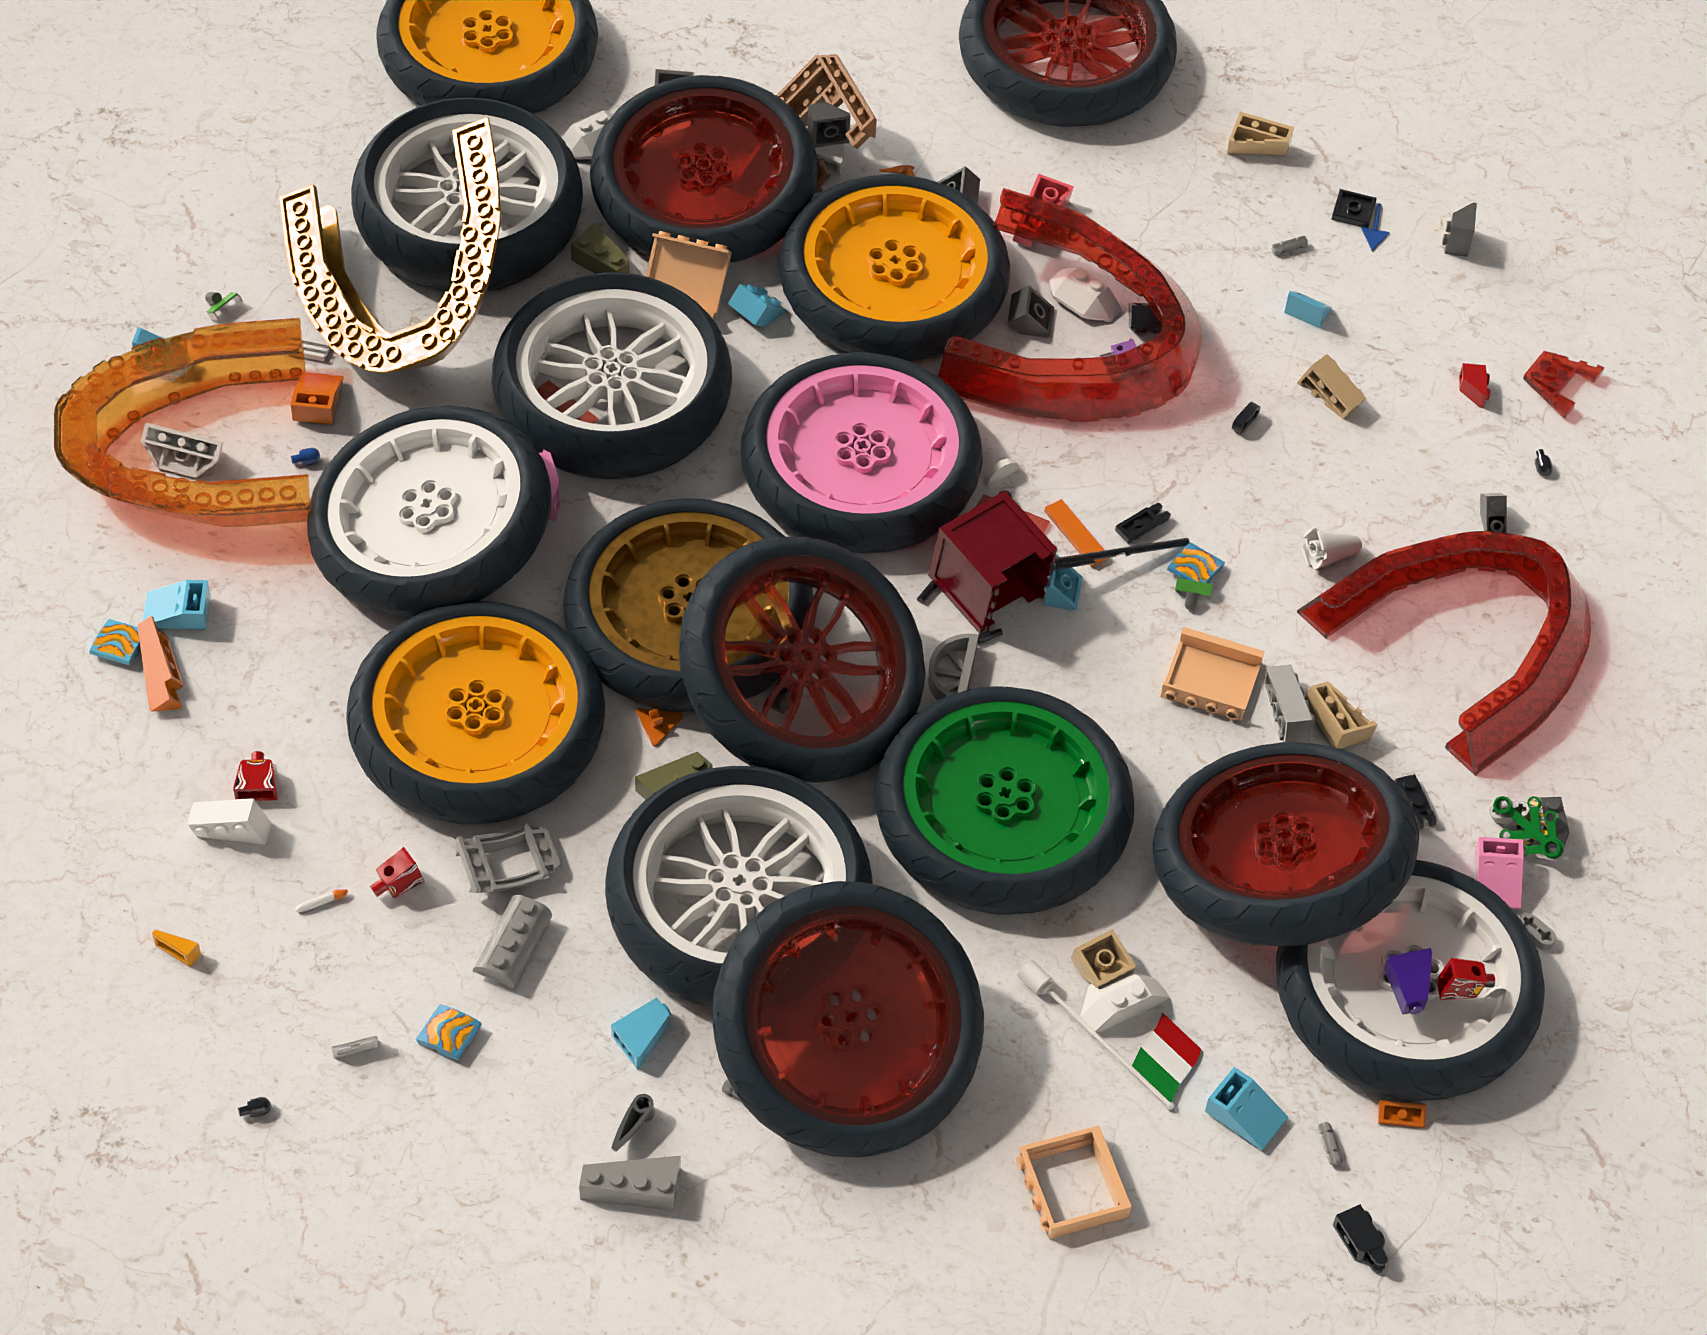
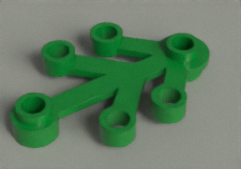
(1532, 828)

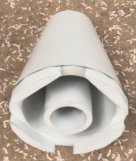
(1329, 546)

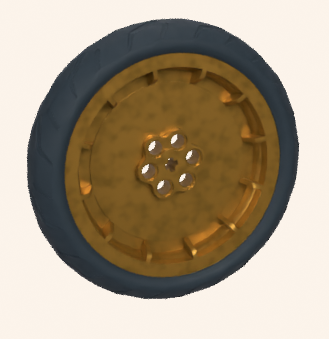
(635, 584)

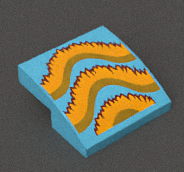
(116, 642)

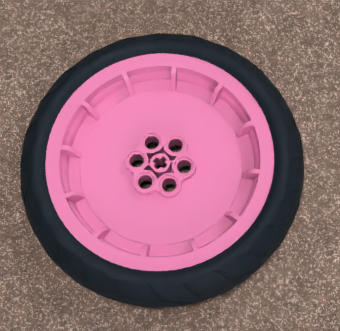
(861, 452)

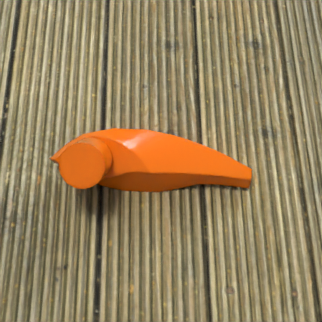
(902, 169)

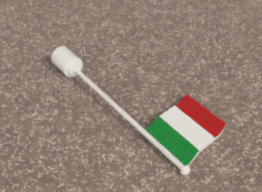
(1162, 1058)

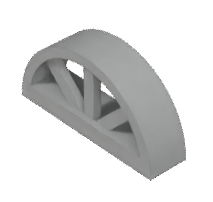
(948, 648)

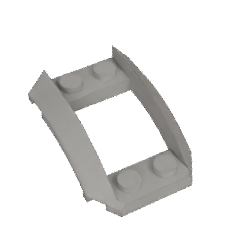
(478, 870)

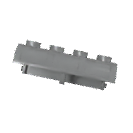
(514, 941)

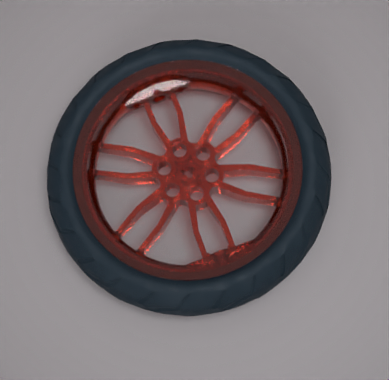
(1067, 42)
(854, 584)

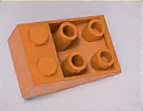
(316, 398)

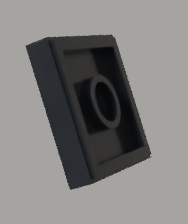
(1354, 208)

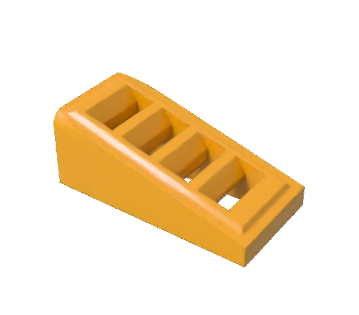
(178, 947)

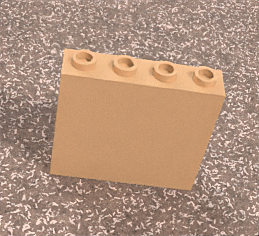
(690, 268)
(1212, 674)

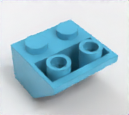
(756, 305)

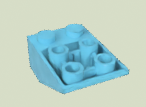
(179, 605)
(1246, 1109)

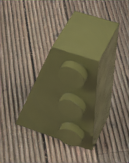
(598, 252)
(655, 779)

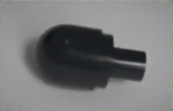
(1543, 463)
(255, 1107)

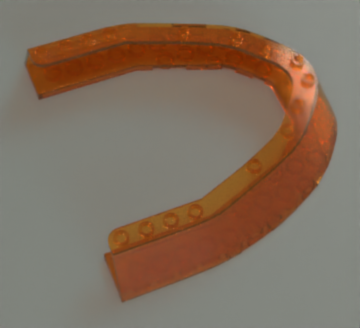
(164, 375)

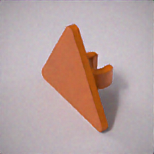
(658, 723)

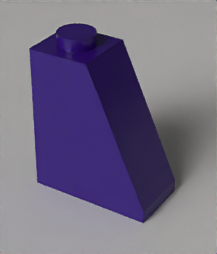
(1410, 979)

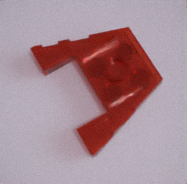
(1552, 373)

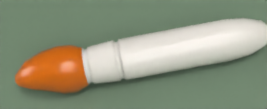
(335, 895)

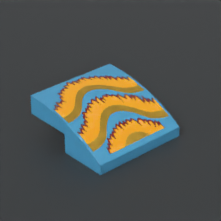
(1195, 564)
(448, 1031)

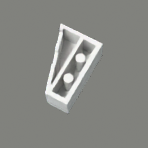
(230, 821)

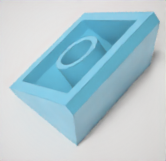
(1306, 308)
(1063, 588)

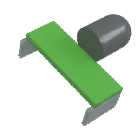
(216, 298)
(1192, 590)

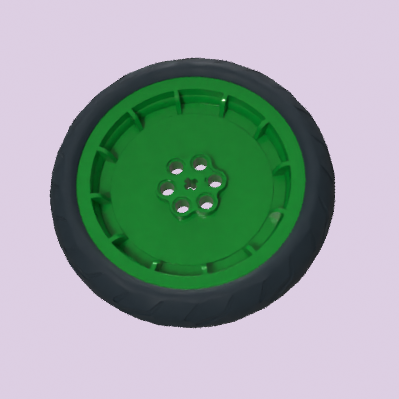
(1031, 859)

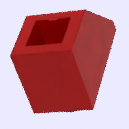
(1474, 382)

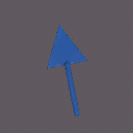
(1374, 236)

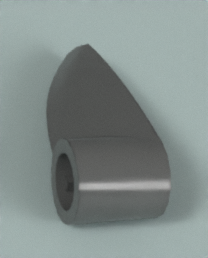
(633, 1119)

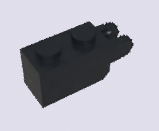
(1361, 1237)

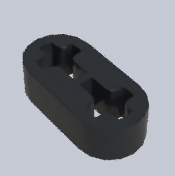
(1246, 417)

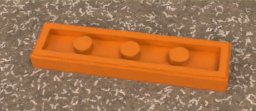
(1073, 529)

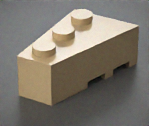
(1259, 136)
(1333, 386)
(1337, 718)

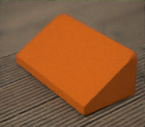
(1401, 1113)

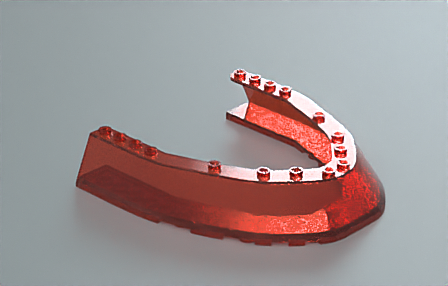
(1082, 386)
(1550, 666)

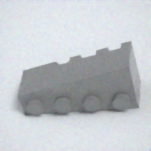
(1289, 704)
(633, 1182)

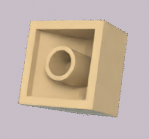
(1102, 959)

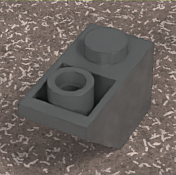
(1494, 512)

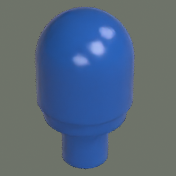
(306, 456)

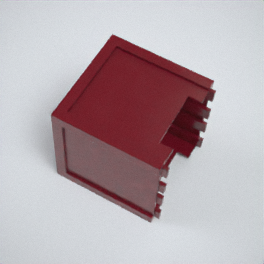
(991, 560)

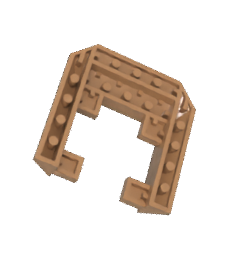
(829, 81)

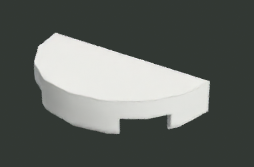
(1001, 469)

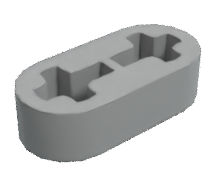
(1505, 818)
(1538, 930)

